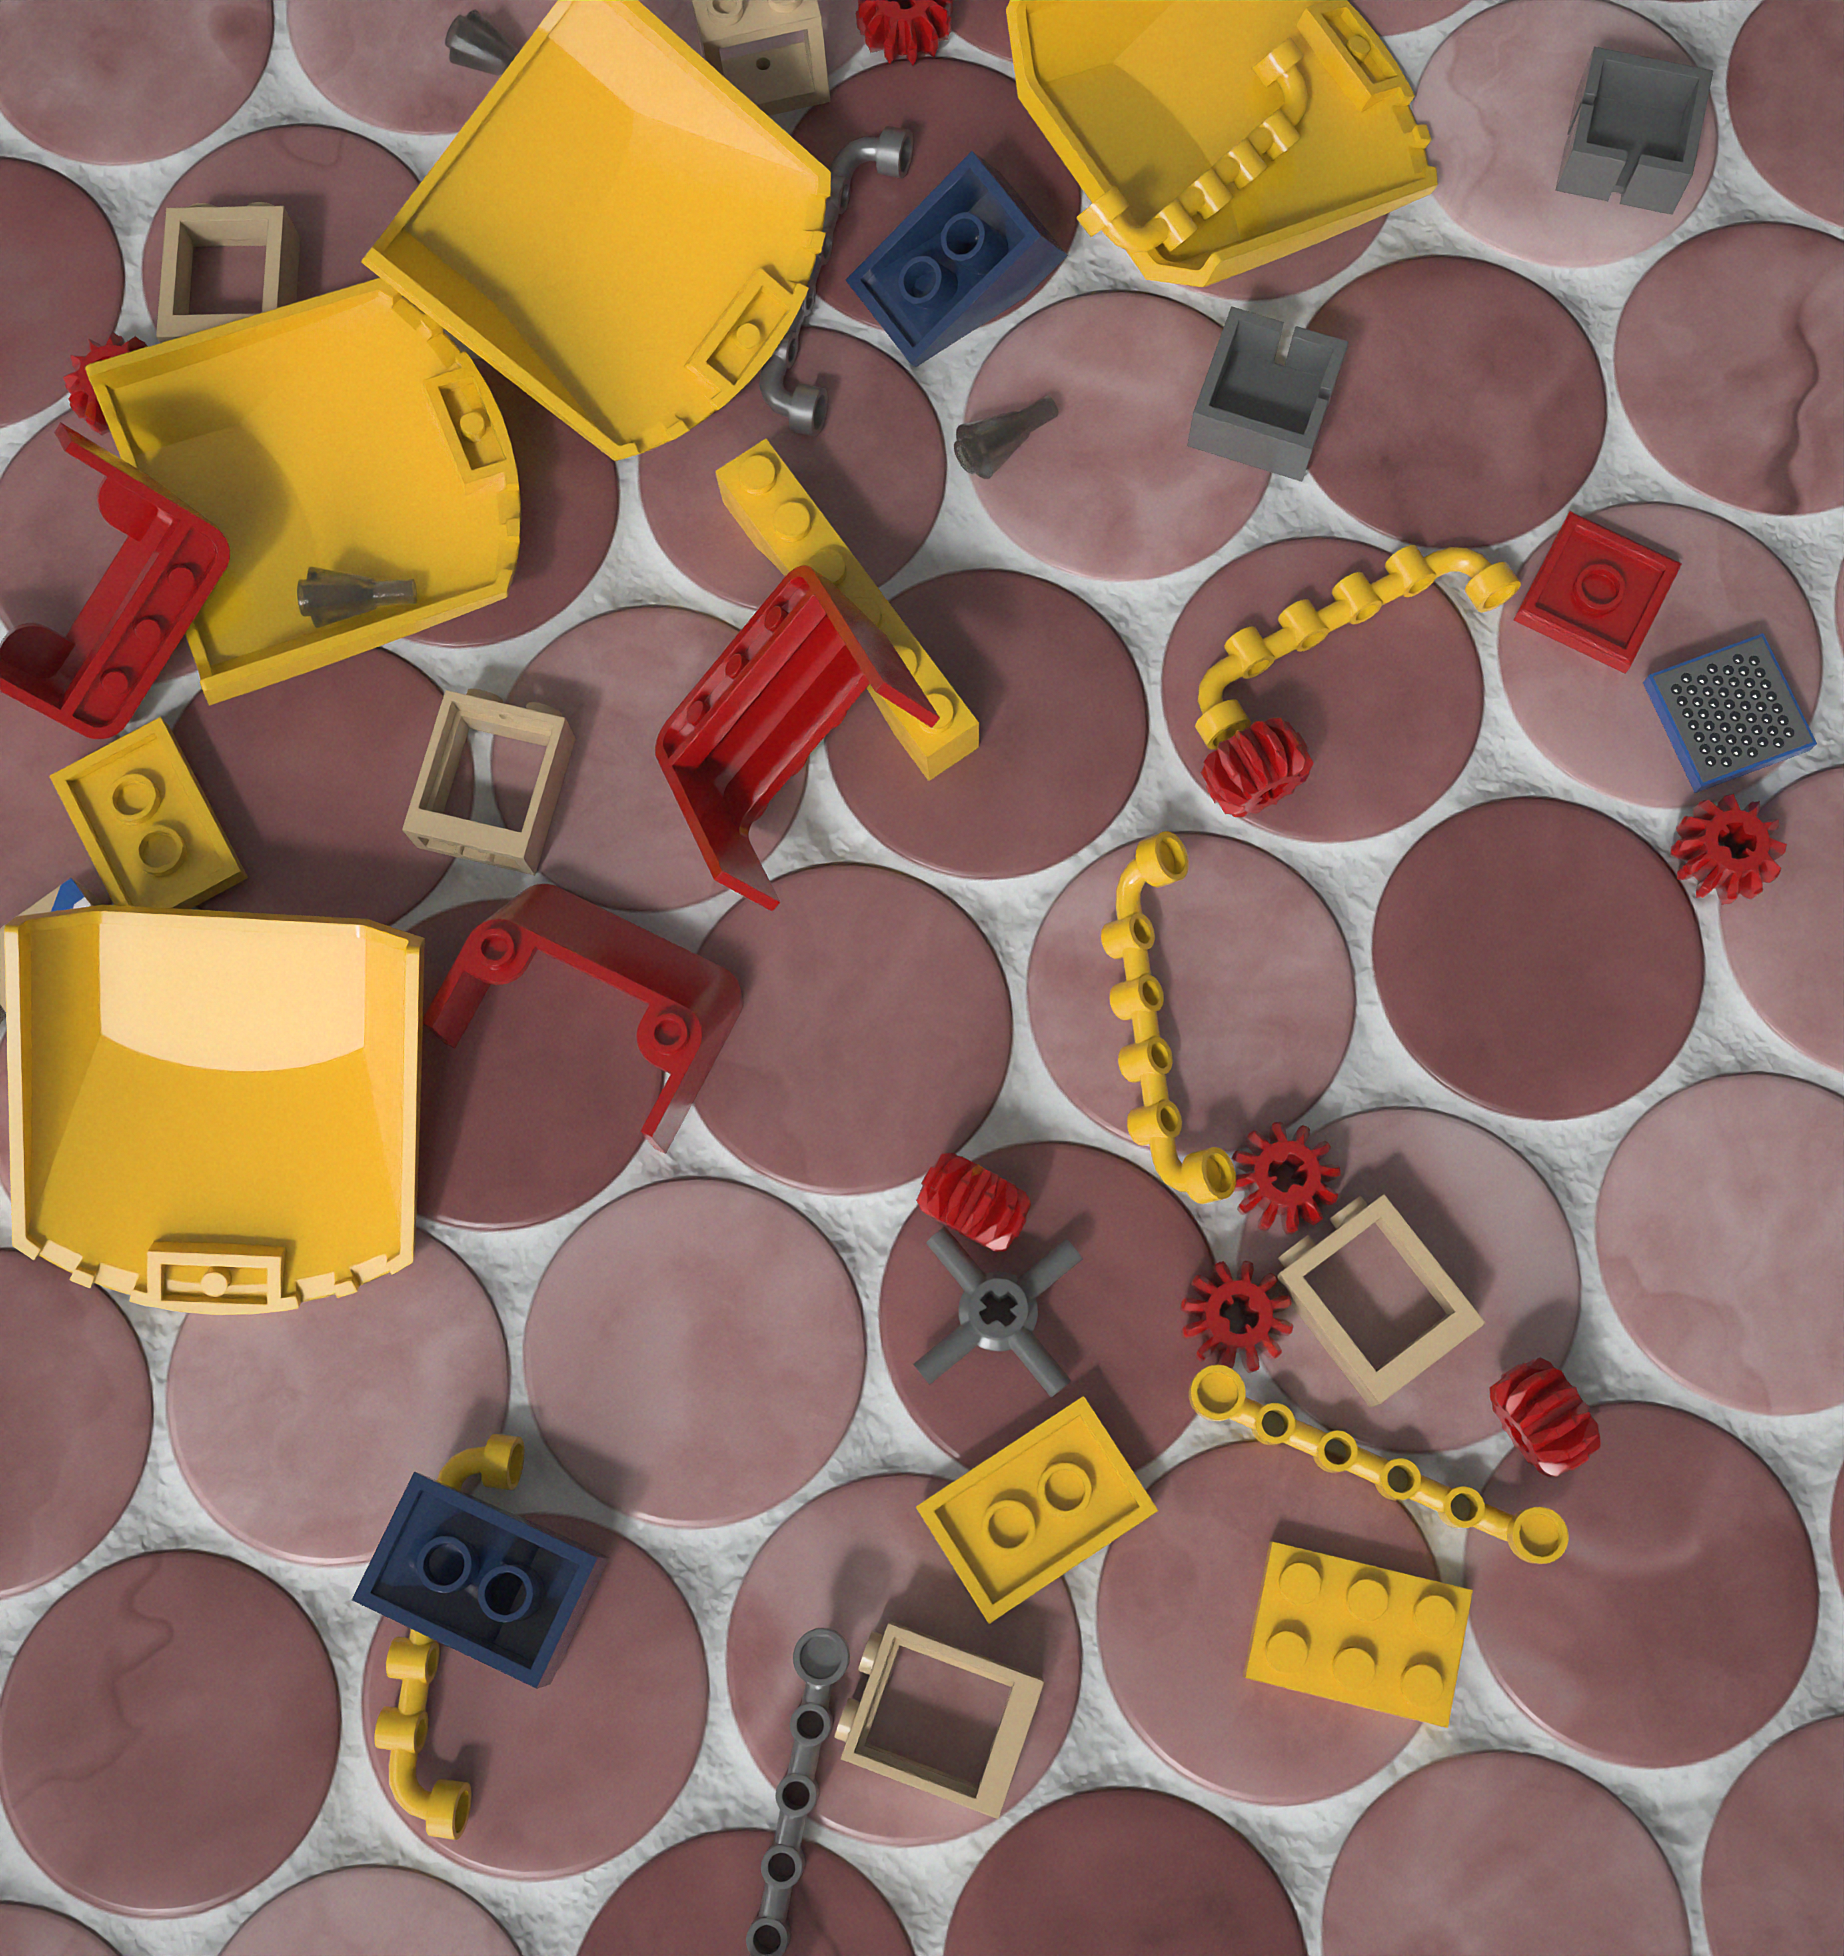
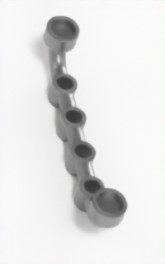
(809, 403)
(820, 1661)

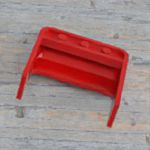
(767, 710)

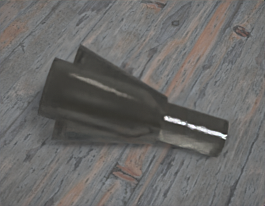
(478, 44)
(989, 442)
(338, 595)

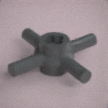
(995, 1336)

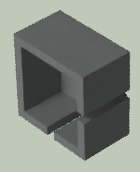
(1634, 130)
(1260, 408)

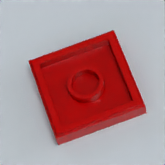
(1597, 592)

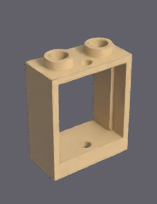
(773, 78)
(223, 226)
(473, 840)
(1417, 1356)
(1007, 1743)

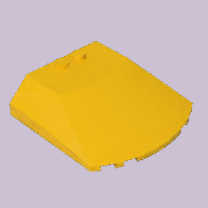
(1169, 87)
(614, 229)
(326, 443)
(214, 1102)

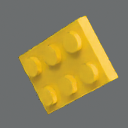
(148, 822)
(1036, 1509)
(1358, 1634)

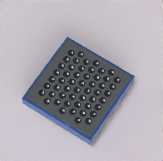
(1729, 713)

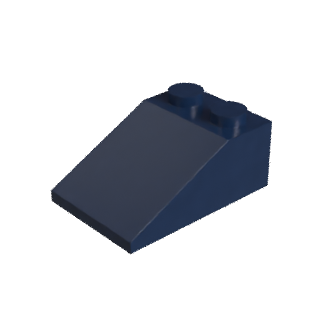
(955, 261)
(481, 1580)

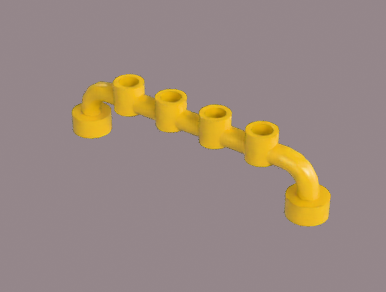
(1209, 191)
(1354, 603)
(1206, 1173)
(1532, 1533)
(417, 1660)

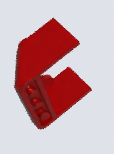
(133, 616)
(687, 995)

